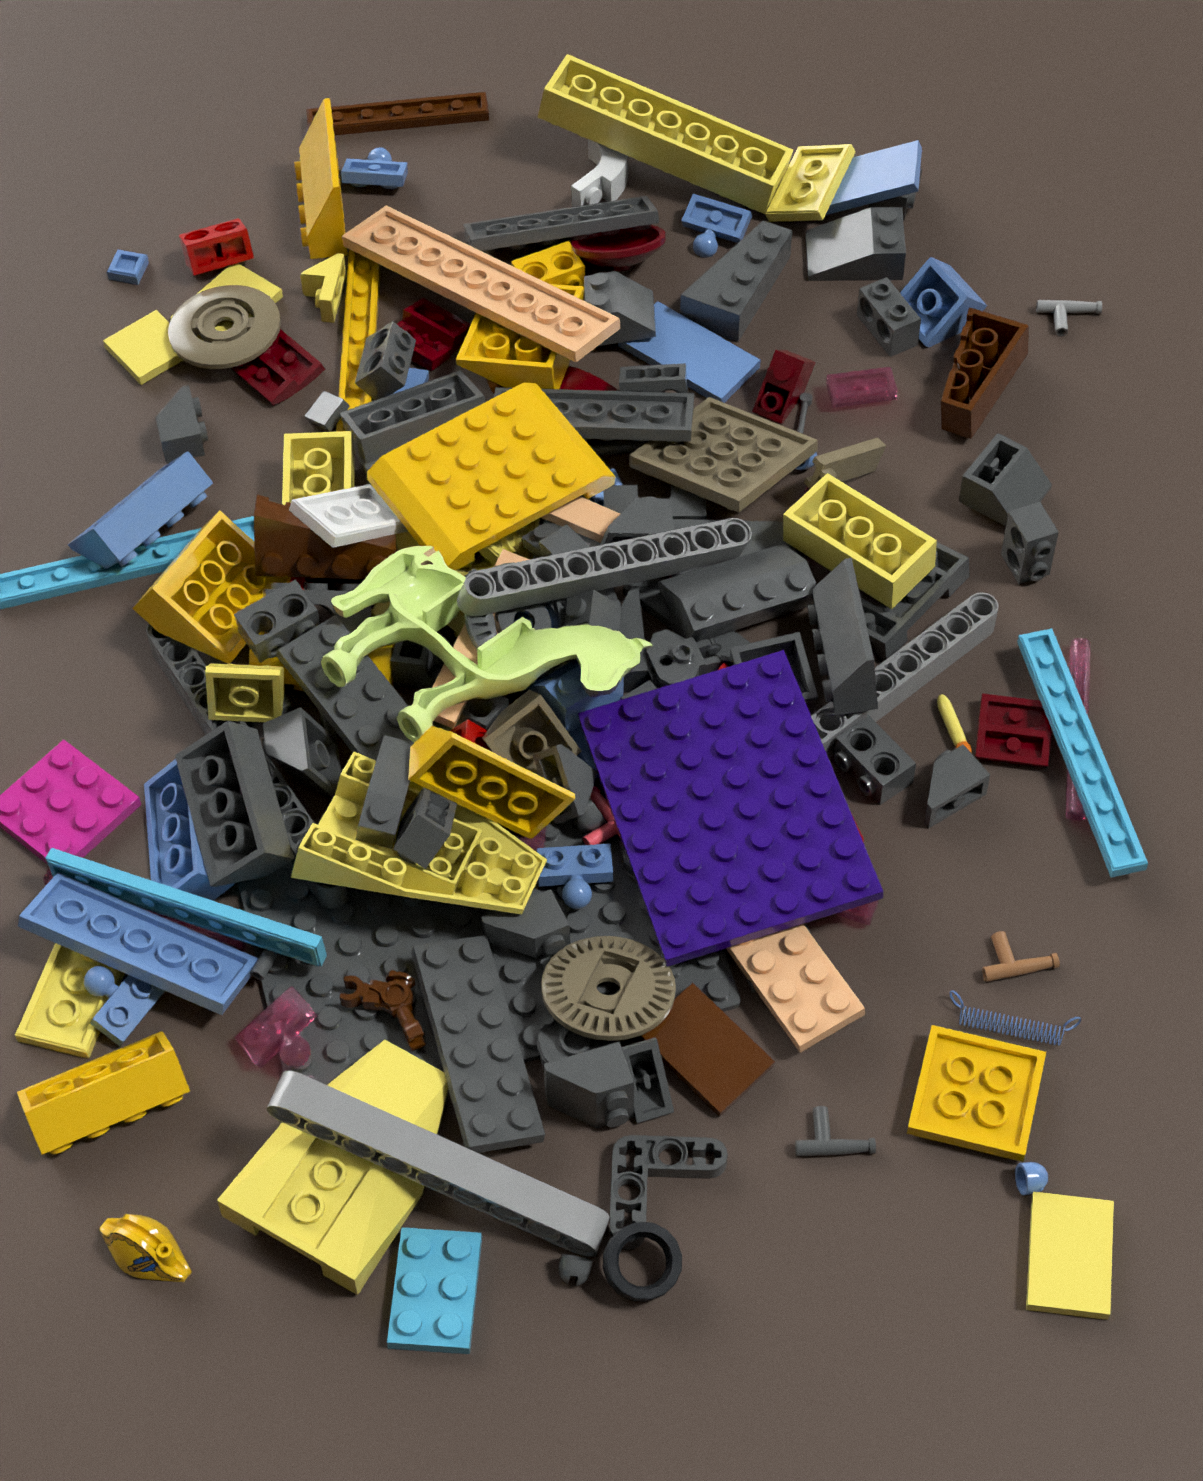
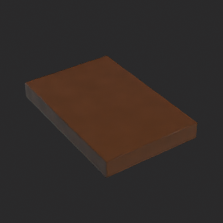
(709, 1050)

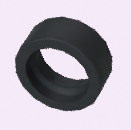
(670, 1249)

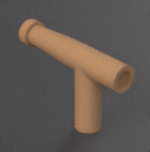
(1009, 967)

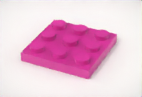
(65, 804)

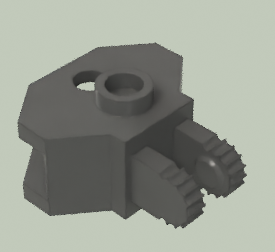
(679, 659)

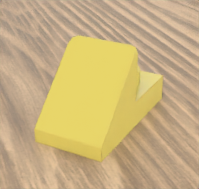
(326, 284)

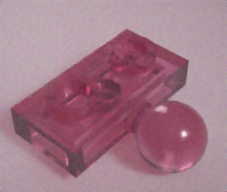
(277, 1031)

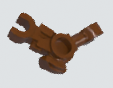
(391, 996)

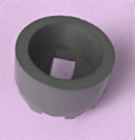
(591, 819)
(574, 1266)

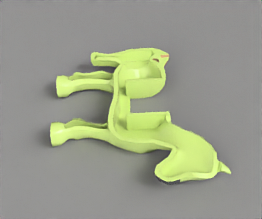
(425, 600)

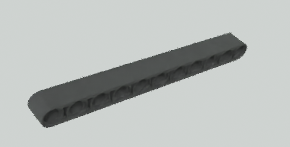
(187, 675)

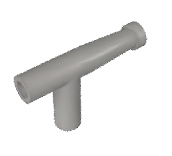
(1062, 307)

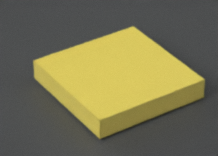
(143, 347)

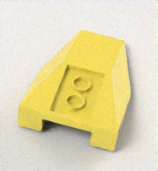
(474, 867)
(328, 1199)

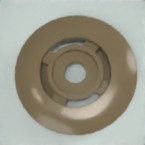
(227, 348)
(639, 971)

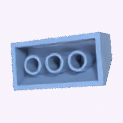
(143, 513)
(172, 837)

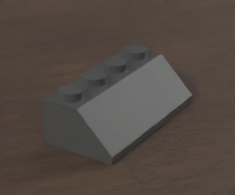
(408, 414)
(738, 592)
(843, 641)
(234, 805)

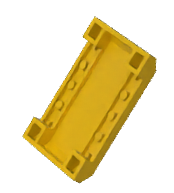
(488, 473)

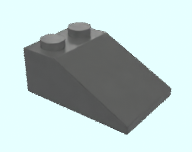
(858, 247)

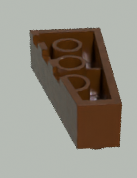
(982, 368)
(292, 549)

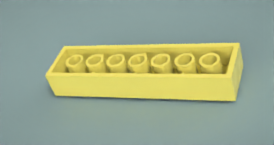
(664, 133)

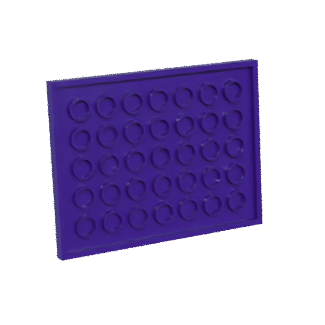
(728, 808)

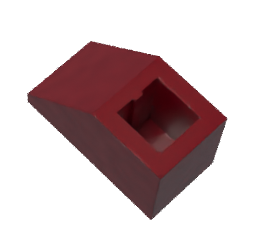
(783, 385)

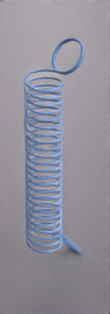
(1007, 1032)

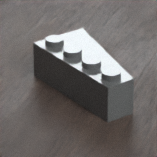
(738, 283)

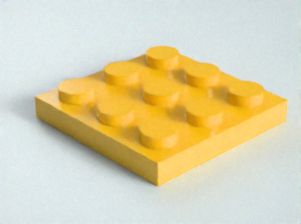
(977, 1093)

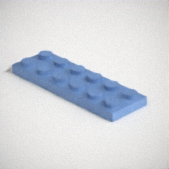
(138, 943)

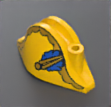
(144, 1248)

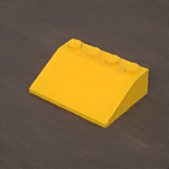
(320, 188)
(510, 357)
(205, 588)

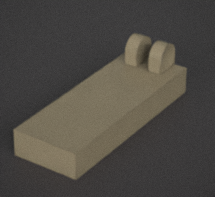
(848, 461)

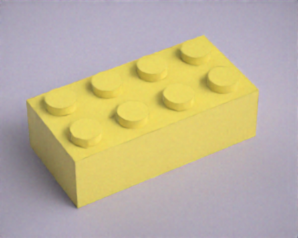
(317, 464)
(840, 524)

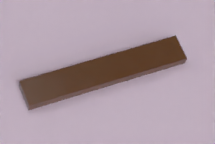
(407, 113)

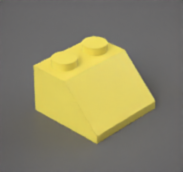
(244, 692)

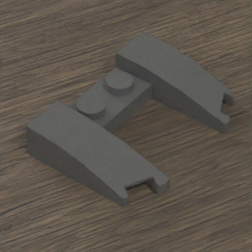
(889, 627)

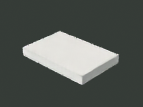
(347, 515)

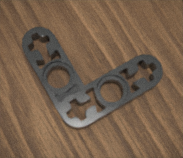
(649, 1165)

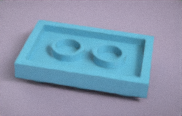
(435, 1291)

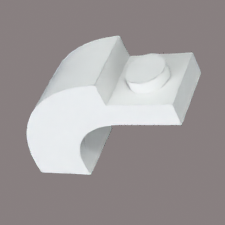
(605, 180)

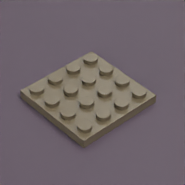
(729, 455)

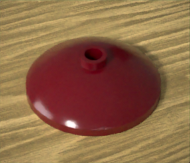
(621, 249)

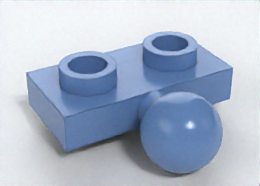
(375, 170)
(714, 220)
(575, 869)
(125, 1005)

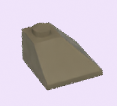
(526, 729)

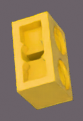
(554, 265)

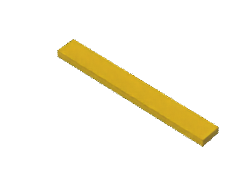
(359, 323)

